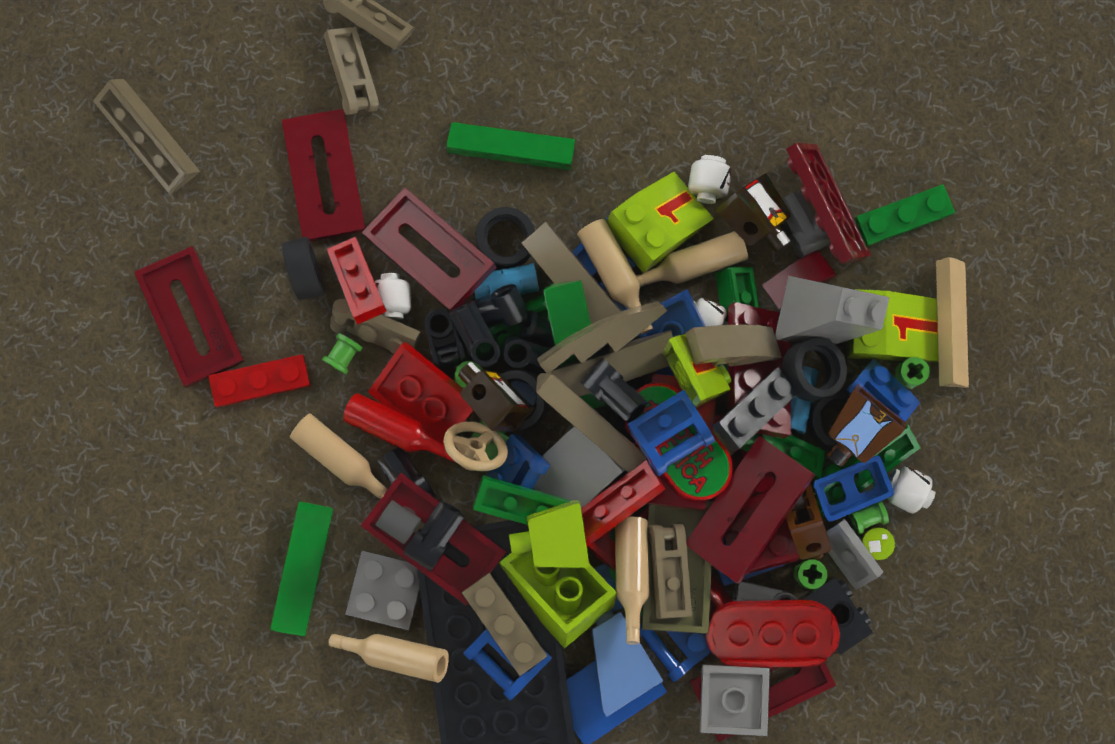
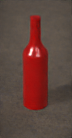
(391, 426)

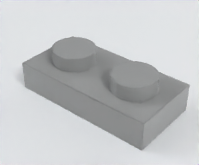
(852, 555)

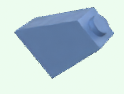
(621, 668)

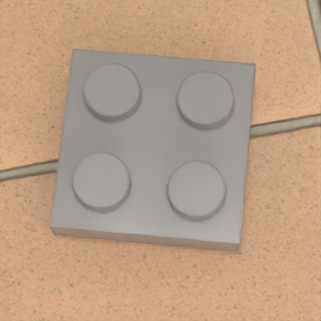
(384, 591)
(734, 700)

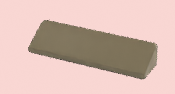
(145, 135)
(589, 422)

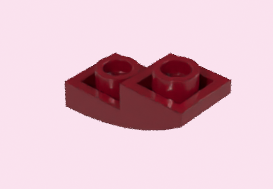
(810, 267)

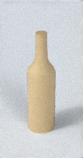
(698, 260)
(611, 264)
(335, 454)
(632, 572)
(397, 655)

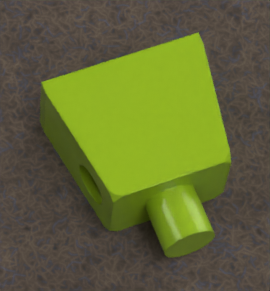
(554, 537)

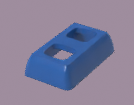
(853, 499)

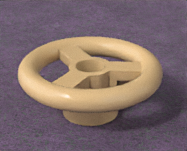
(472, 450)

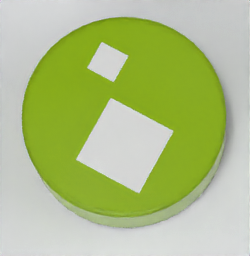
(878, 543)

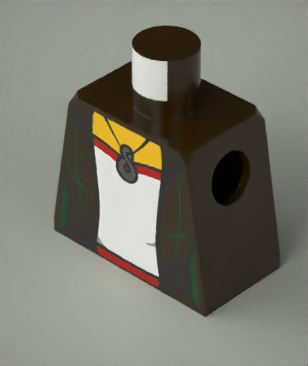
(757, 213)
(494, 399)

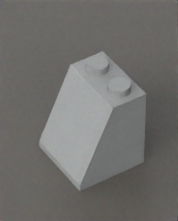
(828, 312)
(577, 469)

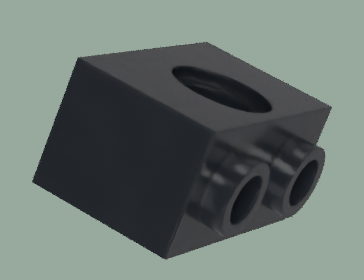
(855, 622)

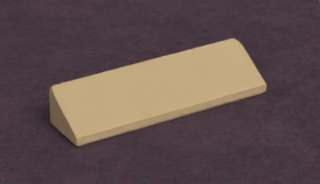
(952, 323)

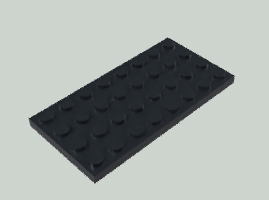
(467, 698)

